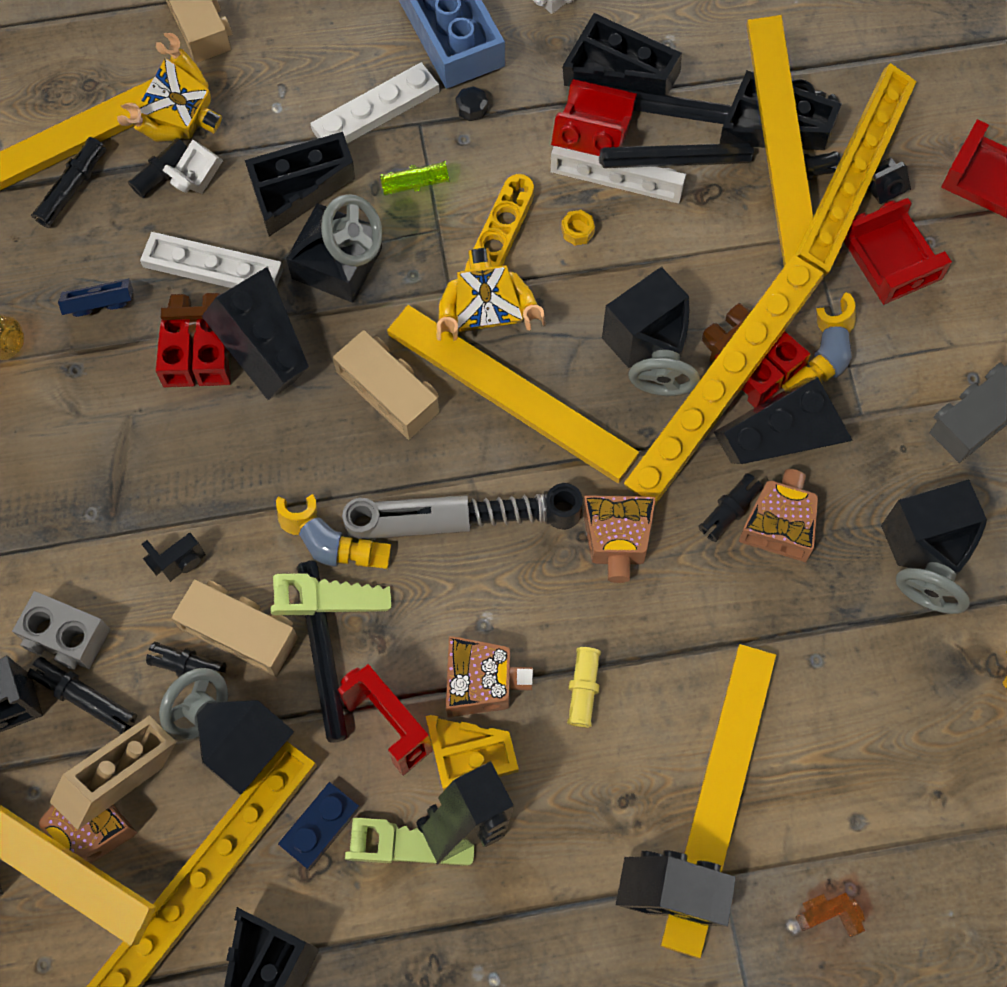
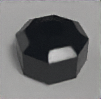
(471, 103)

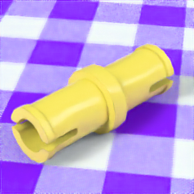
(584, 687)

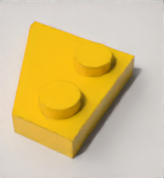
(466, 747)

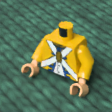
(175, 99)
(486, 298)

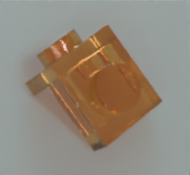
(820, 910)

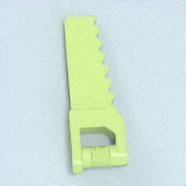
(326, 596)
(396, 844)

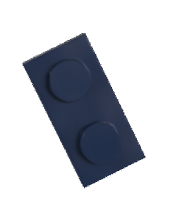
(84, 300)
(319, 826)

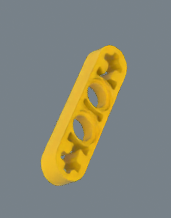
(506, 232)

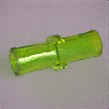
(414, 178)

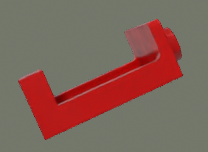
(593, 118)
(980, 171)
(894, 252)
(414, 741)

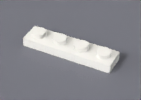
(378, 104)
(648, 181)
(204, 261)

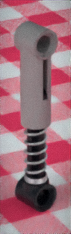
(456, 514)

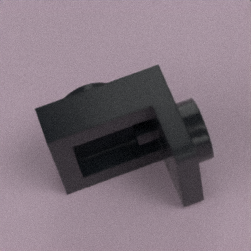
(889, 180)
(177, 559)

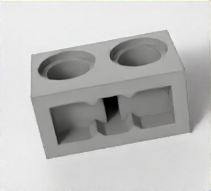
(64, 625)

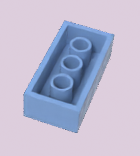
(457, 37)

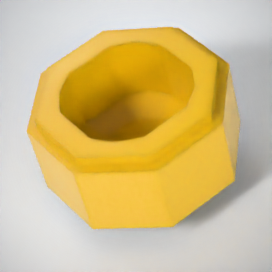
(578, 227)

